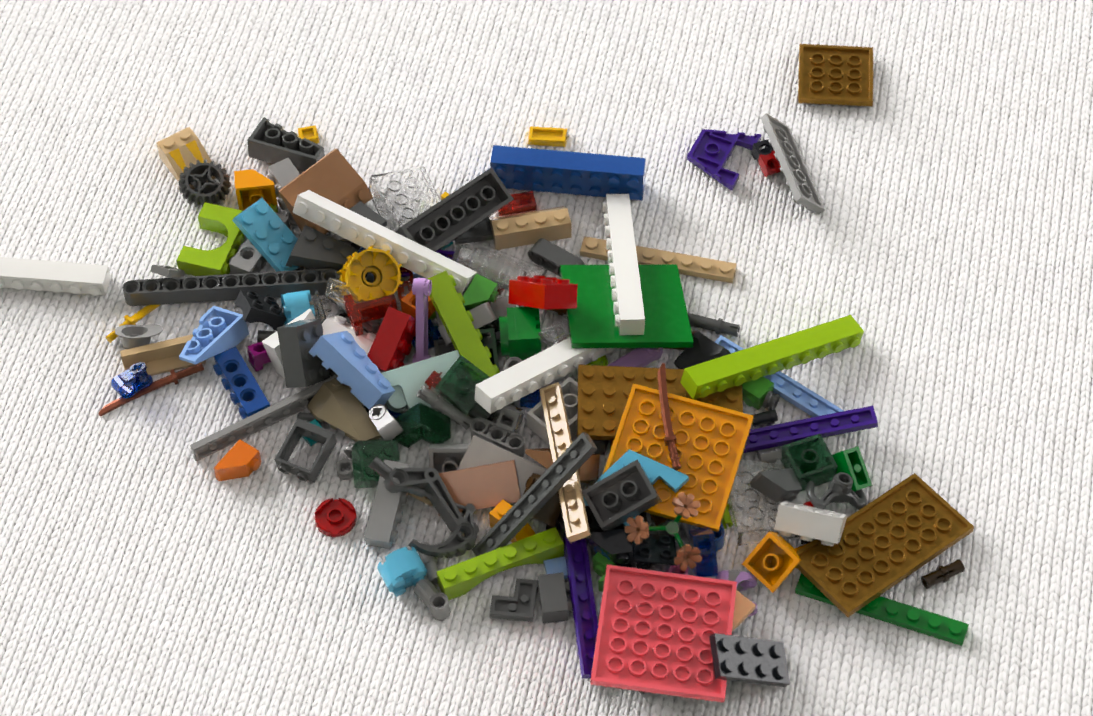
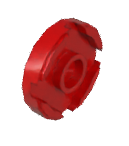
(335, 517)

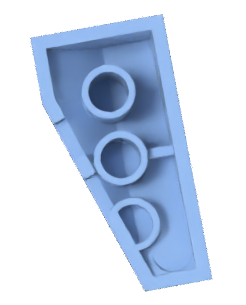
(217, 332)

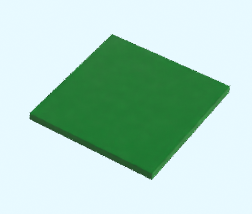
(594, 320)

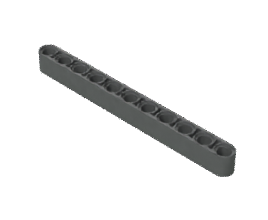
(224, 287)

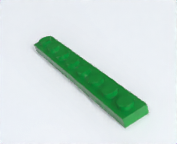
(898, 614)

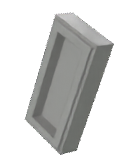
(167, 271)

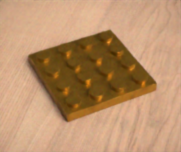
(835, 75)

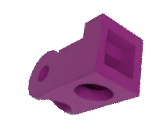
(257, 356)

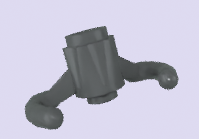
(838, 492)

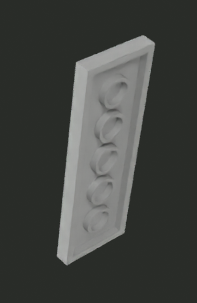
(792, 164)

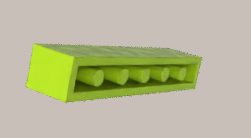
(459, 323)

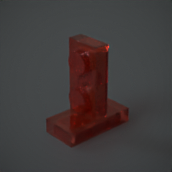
(367, 310)

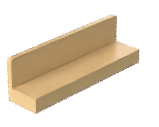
(158, 356)

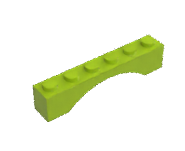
(464, 576)

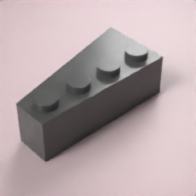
(274, 144)

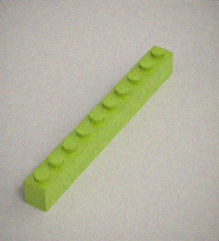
(771, 357)

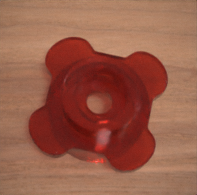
(433, 379)

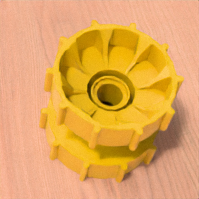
(380, 264)

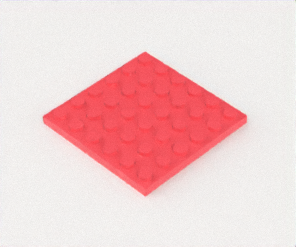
(659, 630)

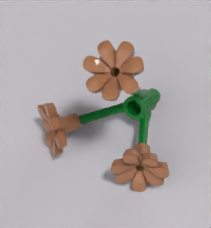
(684, 507)

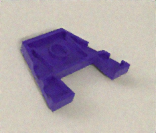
(714, 149)

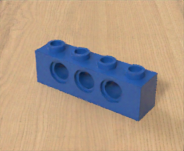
(236, 374)

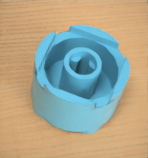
(296, 304)
(402, 570)

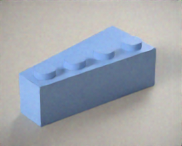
(353, 368)

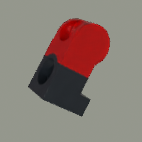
(766, 158)

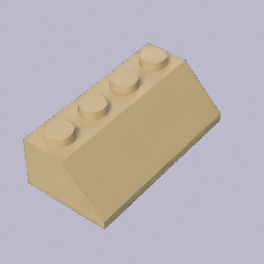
(530, 226)

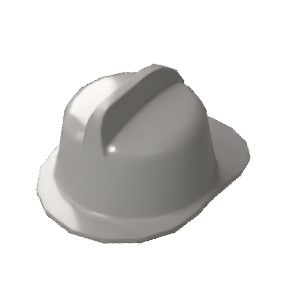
(137, 335)

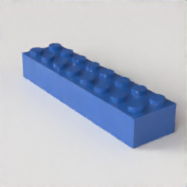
(569, 172)

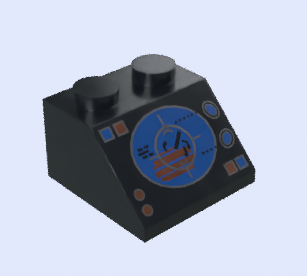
(613, 546)

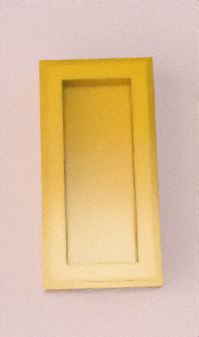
(547, 136)

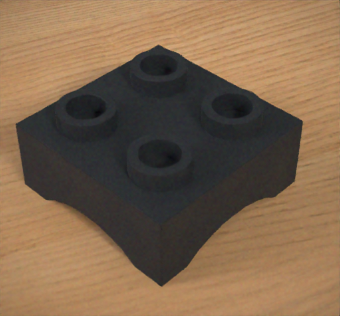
(260, 309)
(702, 351)

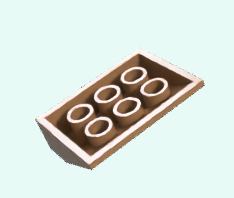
(330, 178)

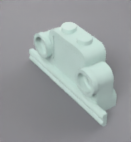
(410, 378)

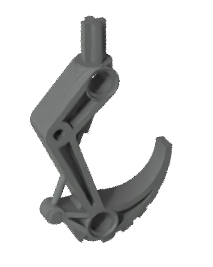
(429, 484)

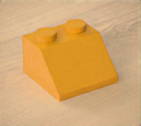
(251, 187)
(772, 560)

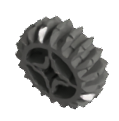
(209, 191)

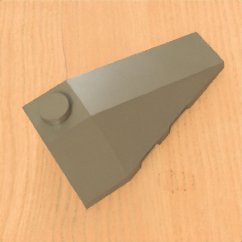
(343, 411)

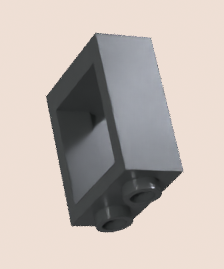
(311, 431)

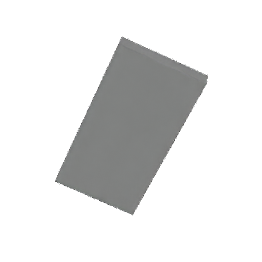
(483, 452)

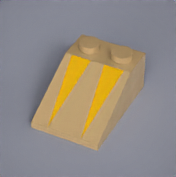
(180, 150)

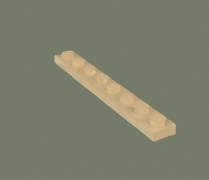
(686, 264)

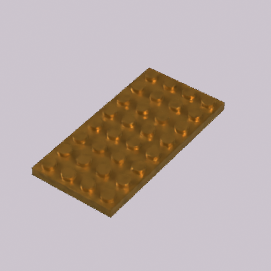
(606, 389)
(883, 544)

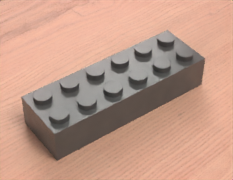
(458, 212)

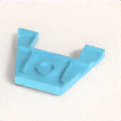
(653, 469)

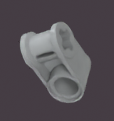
(385, 422)

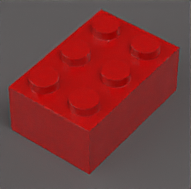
(543, 292)
(393, 340)

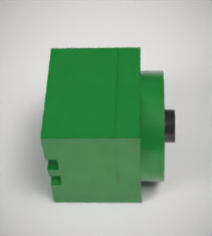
(519, 332)

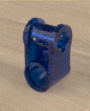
(132, 380)

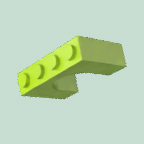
(215, 261)

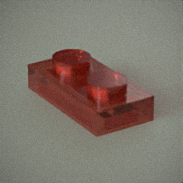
(522, 203)

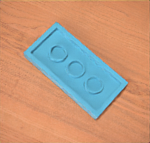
(267, 234)

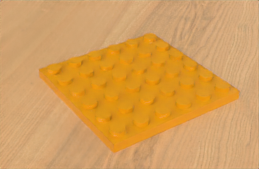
(707, 445)

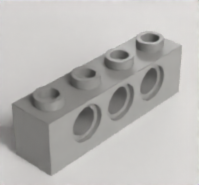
(249, 258)

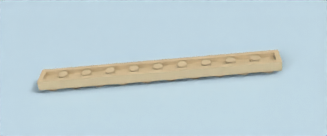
(559, 440)

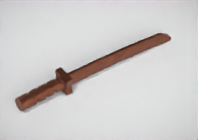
(155, 385)
(670, 438)

